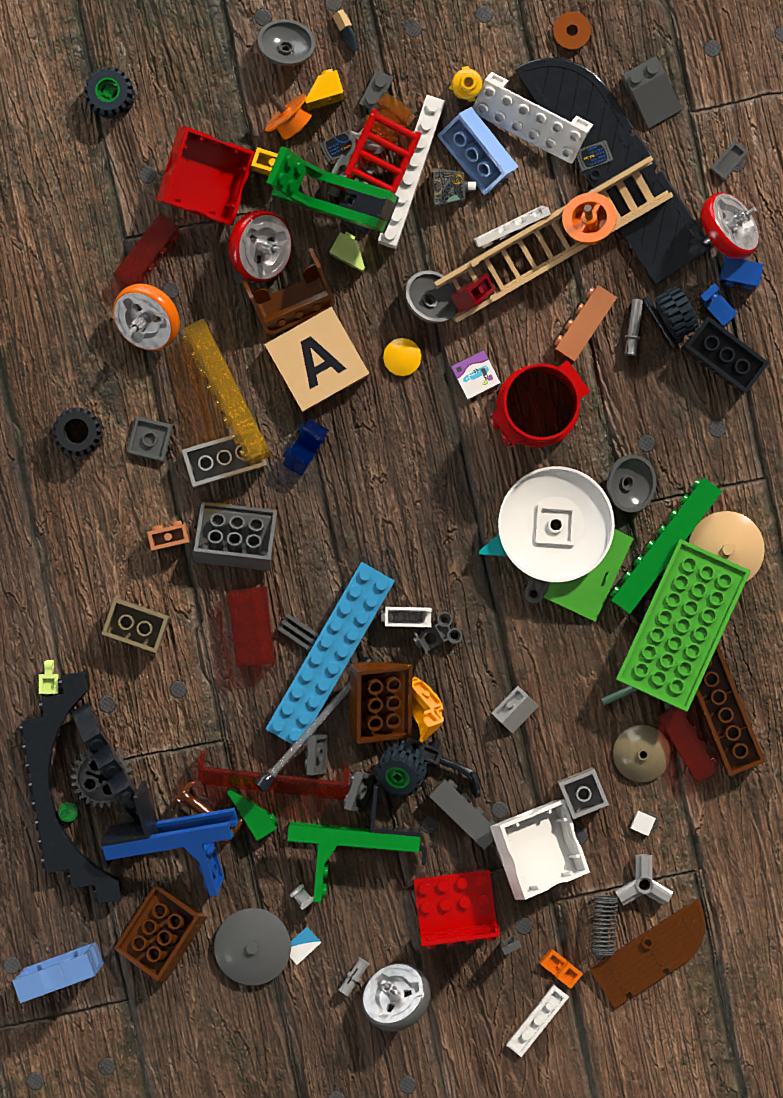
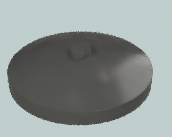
(252, 946)

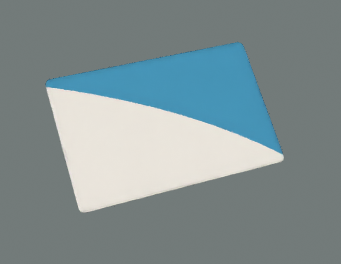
(303, 944)

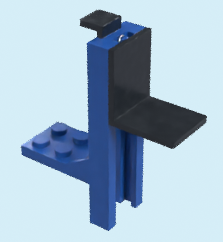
(187, 832)

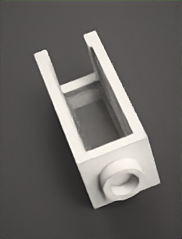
(407, 616)

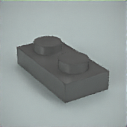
(378, 85)

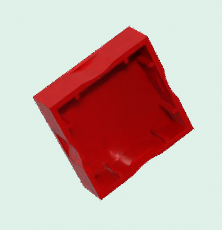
(205, 176)

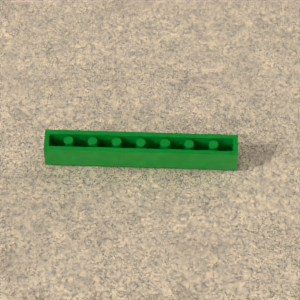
(660, 550)

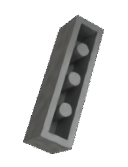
(463, 812)

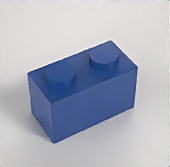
(740, 273)

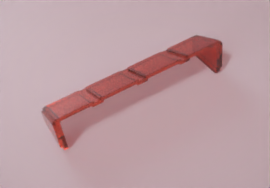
(281, 783)

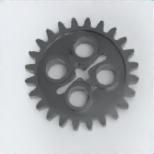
(98, 793)

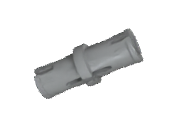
(354, 977)

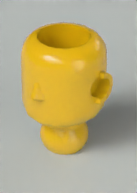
(466, 84)

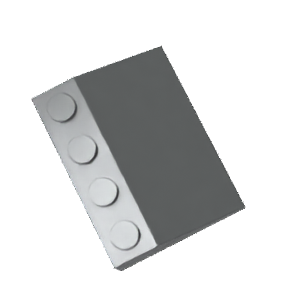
(235, 536)

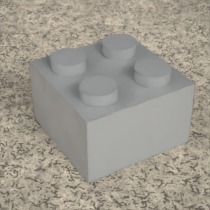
(583, 793)

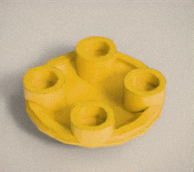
(402, 357)

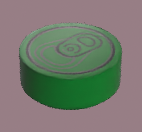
(68, 811)

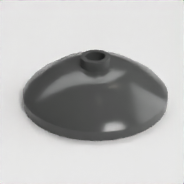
(286, 42)
(422, 290)
(638, 486)

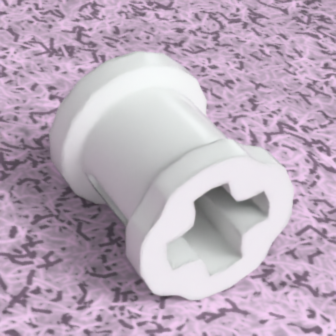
(302, 896)

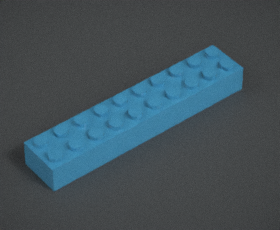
(330, 653)

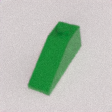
(255, 816)

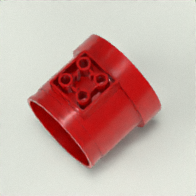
(511, 433)

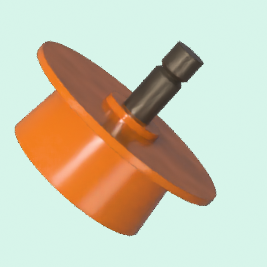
(289, 118)

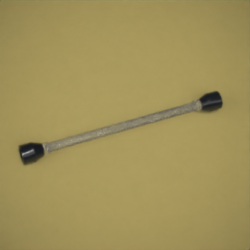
(266, 780)

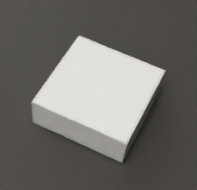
(642, 823)

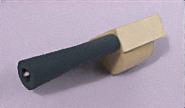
(344, 25)

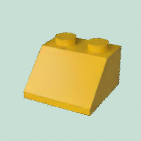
(325, 90)

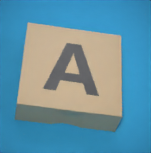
(317, 359)

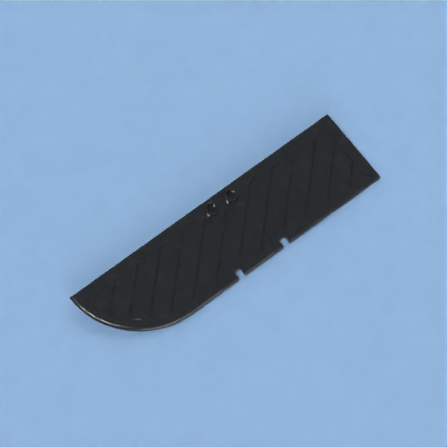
(663, 236)

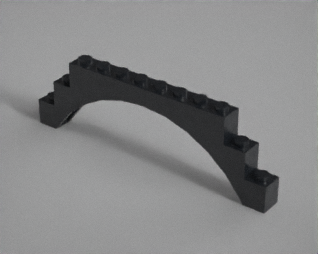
(58, 848)

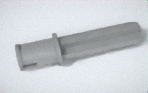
(633, 330)

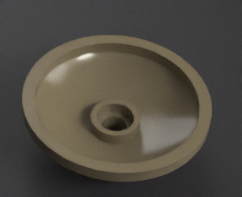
(630, 745)

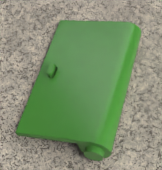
(590, 591)

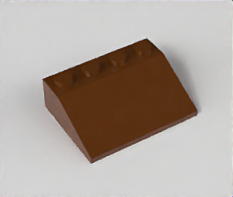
(380, 701)
(160, 933)

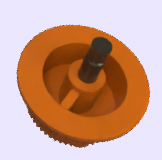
(589, 218)

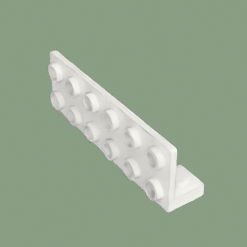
(530, 120)

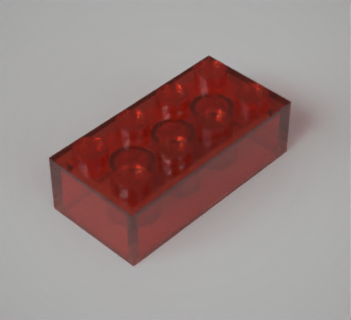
(251, 626)

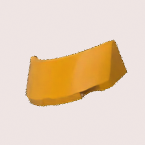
(426, 708)

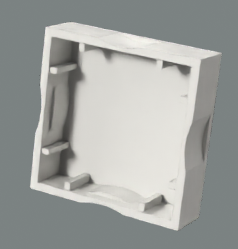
(539, 849)

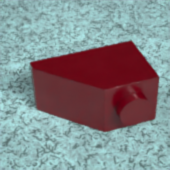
(473, 293)

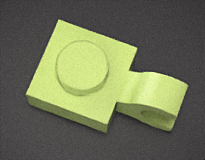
(49, 682)

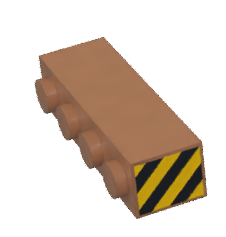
(585, 323)

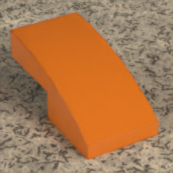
(560, 968)

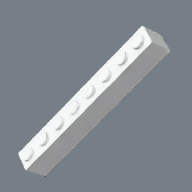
(427, 126)

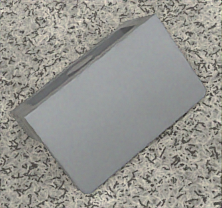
(515, 709)

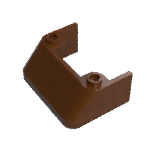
(294, 302)

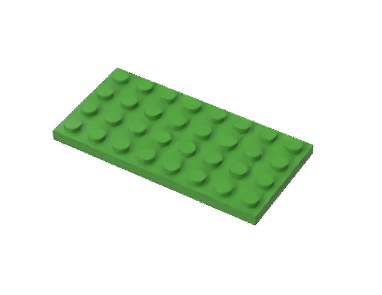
(683, 625)

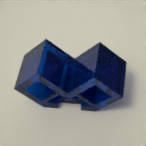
(308, 442)

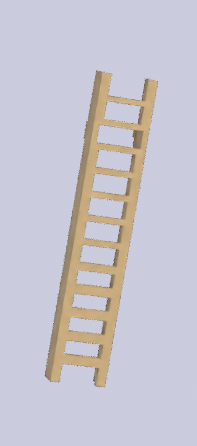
(635, 212)

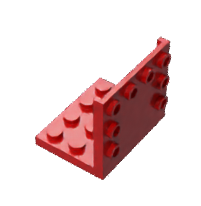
(456, 908)

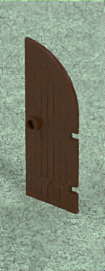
(645, 957)

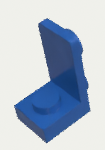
(717, 305)

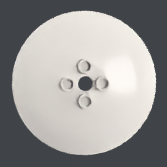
(584, 519)

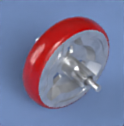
(735, 233)
(244, 250)

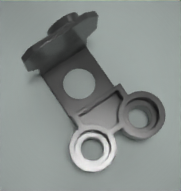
(441, 631)

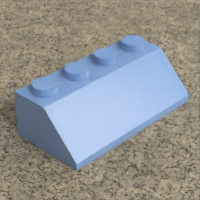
(477, 150)

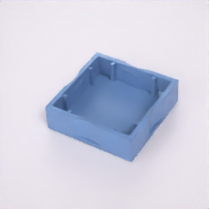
(58, 972)

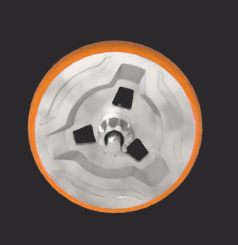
(133, 322)

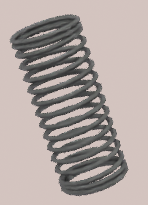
(604, 899)

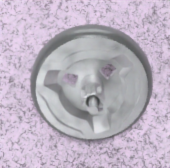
(389, 988)

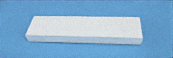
(537, 1020)

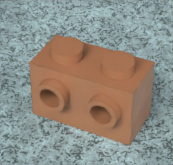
(168, 537)

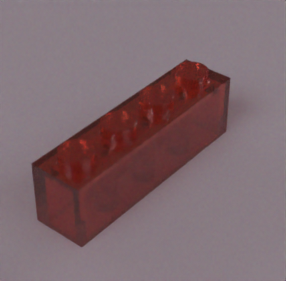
(147, 251)
(687, 743)

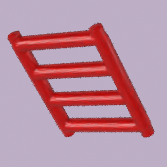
(359, 152)

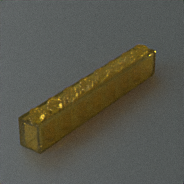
(227, 392)

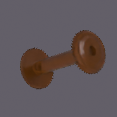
(199, 807)

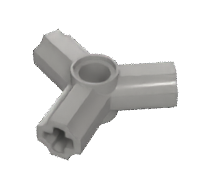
(655, 890)

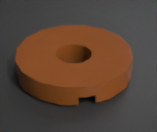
(576, 20)

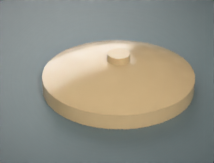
(732, 538)

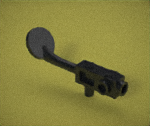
(433, 757)

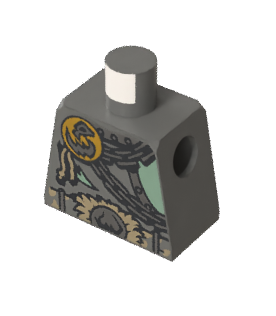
(450, 187)

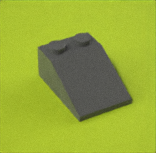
(651, 92)

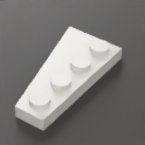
(516, 224)

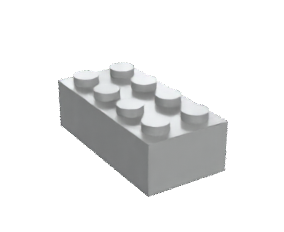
(217, 461)

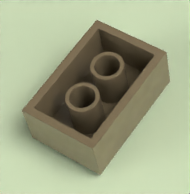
(136, 625)

